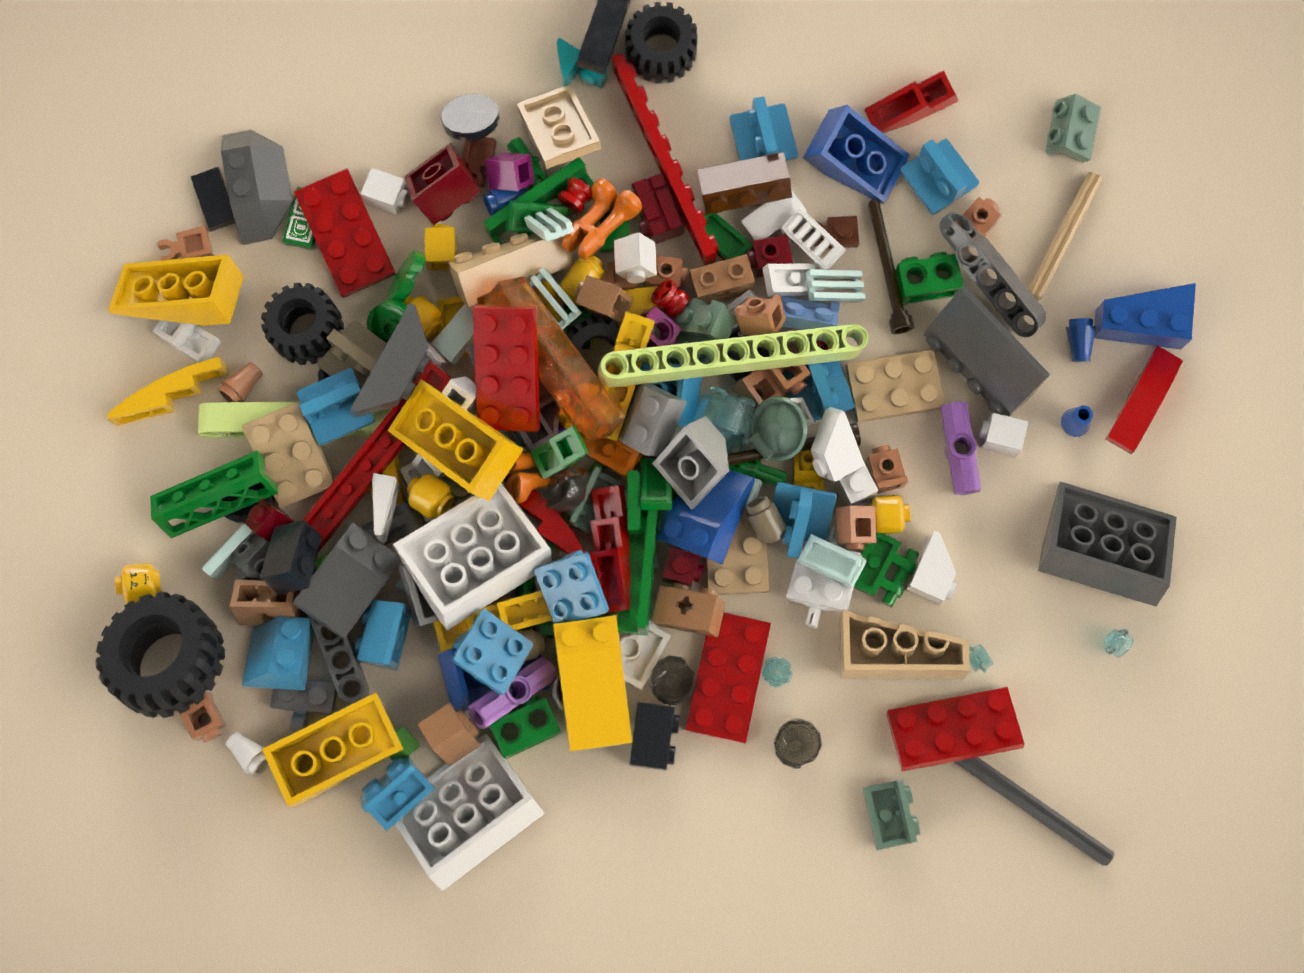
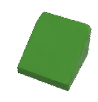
(408, 742)

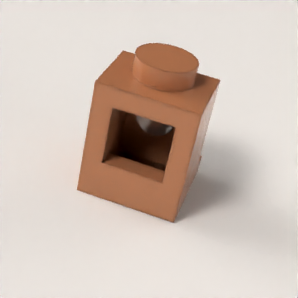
(987, 210)
(678, 273)
(760, 316)
(797, 383)
(757, 387)
(883, 479)
(855, 526)
(193, 717)

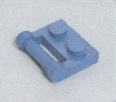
(807, 314)

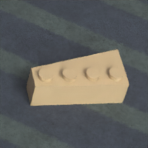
(523, 256)
(897, 651)

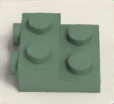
(704, 323)

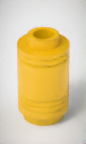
(577, 273)

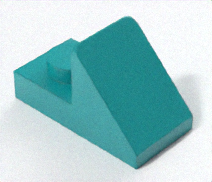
(568, 59)

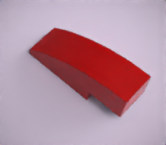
(912, 103)

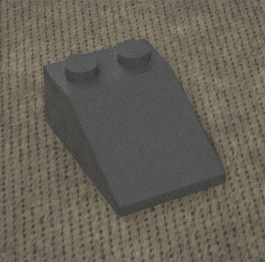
(347, 580)

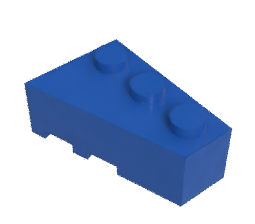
(1149, 317)

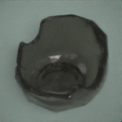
(566, 490)
(672, 680)
(797, 743)

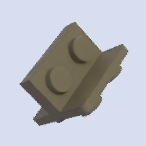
(352, 349)

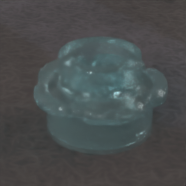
(1118, 642)
(979, 658)
(770, 676)

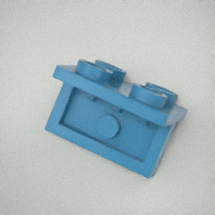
(763, 131)
(939, 175)
(825, 389)
(329, 406)
(804, 513)
(571, 588)
(491, 651)
(395, 792)

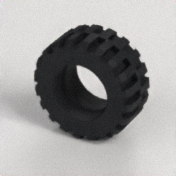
(136, 631)

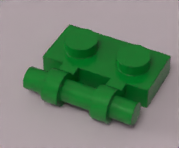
(879, 558)

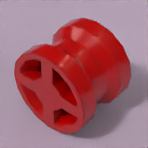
(575, 195)
(670, 298)

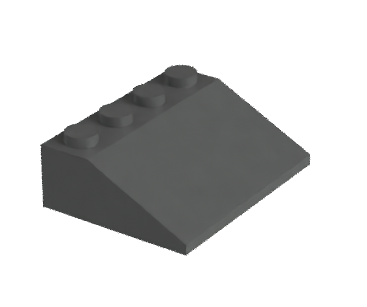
(985, 354)
(1109, 544)

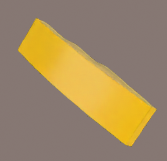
(632, 334)
(158, 396)
(516, 613)

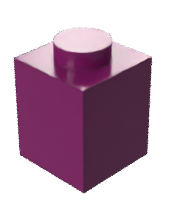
(509, 171)

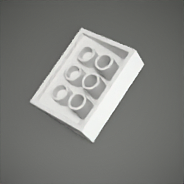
(473, 555)
(468, 814)

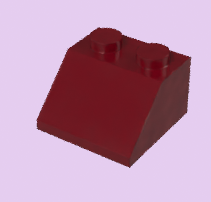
(442, 184)

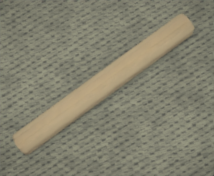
(1064, 235)

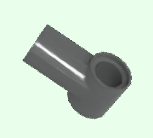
(403, 523)

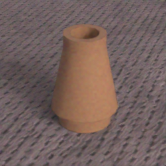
(240, 384)

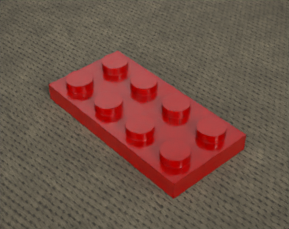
(345, 233)
(507, 367)
(728, 679)
(955, 729)

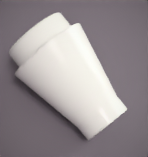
(247, 754)

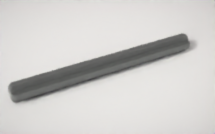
(1038, 810)

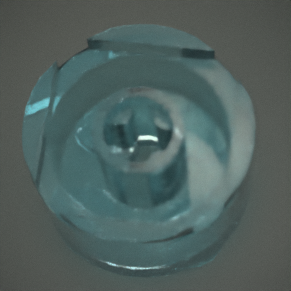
(729, 415)

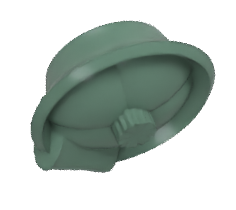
(778, 428)

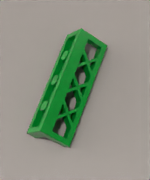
(541, 193)
(208, 490)
(642, 565)

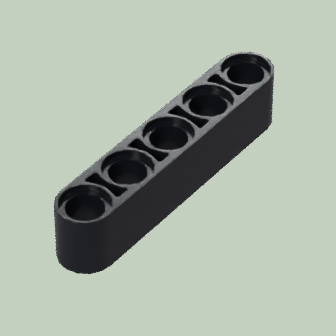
(602, 35)

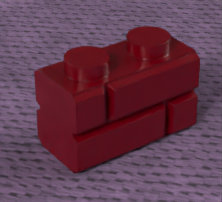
(659, 210)

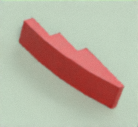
(1144, 400)
(552, 525)
(611, 546)

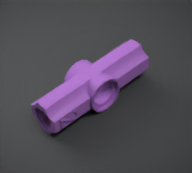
(962, 466)
(526, 683)

